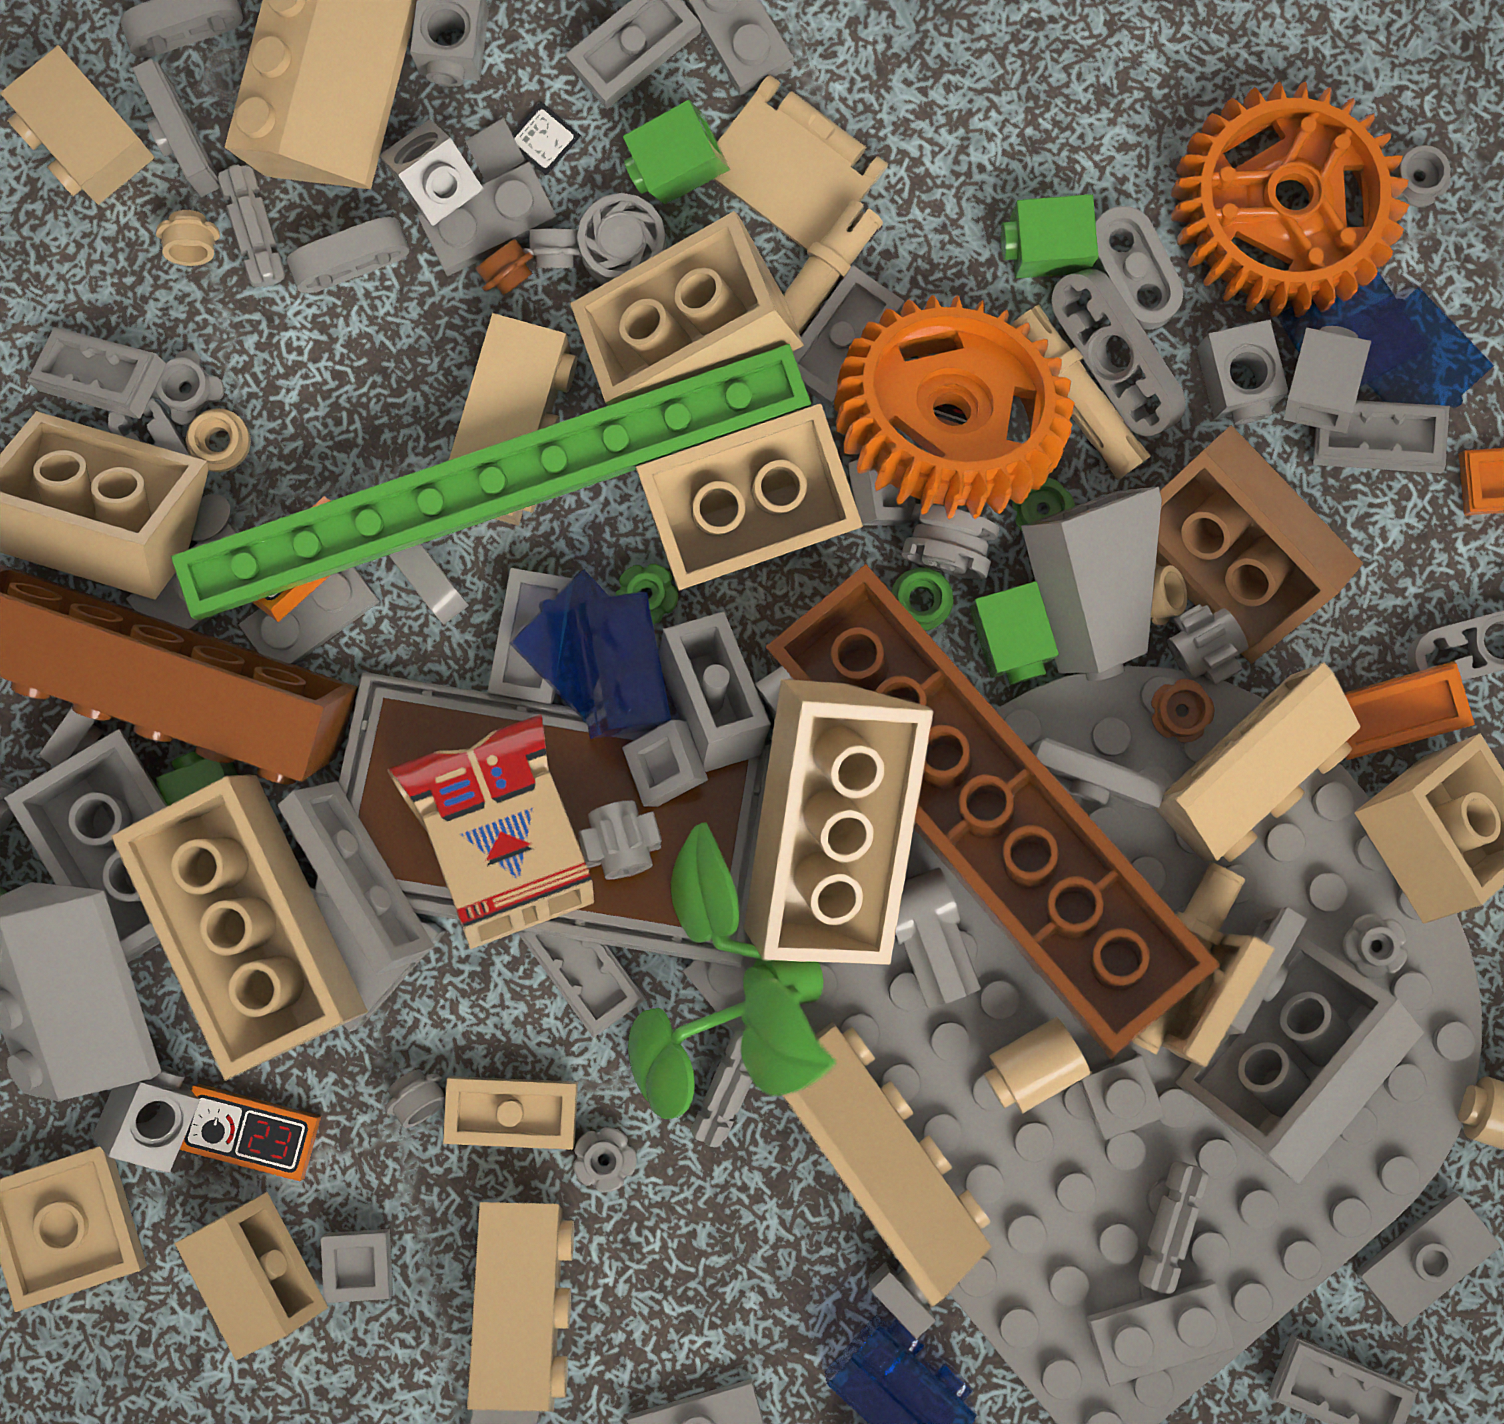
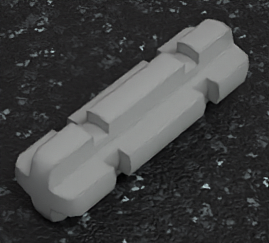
(251, 226)
(723, 1096)
(1173, 1227)

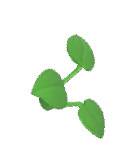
(777, 1042)

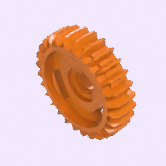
(1242, 201)
(977, 370)

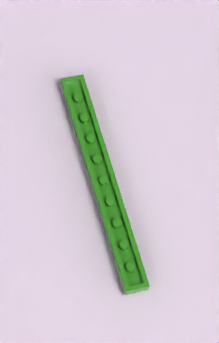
(488, 483)

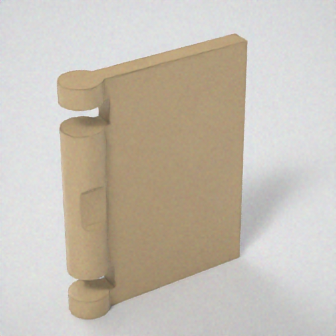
(793, 165)

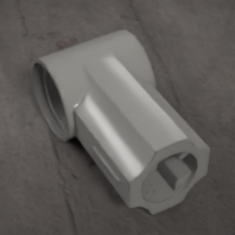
(933, 940)

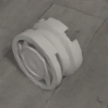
(619, 235)
(950, 545)

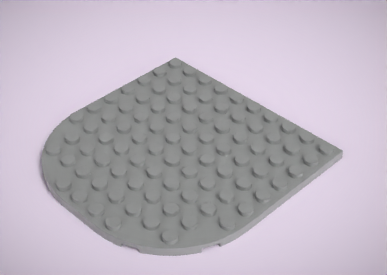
(1079, 1208)

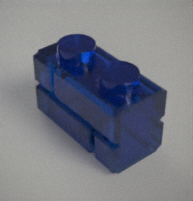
(618, 665)
(894, 1384)

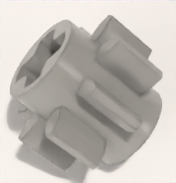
(1207, 644)
(620, 839)

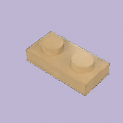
(510, 1112)

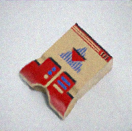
(498, 831)

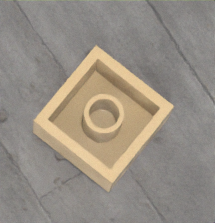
(1443, 829)

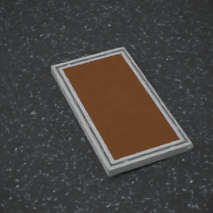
(412, 718)

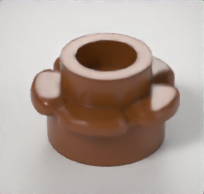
(505, 268)
(1199, 710)

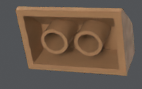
(1249, 543)

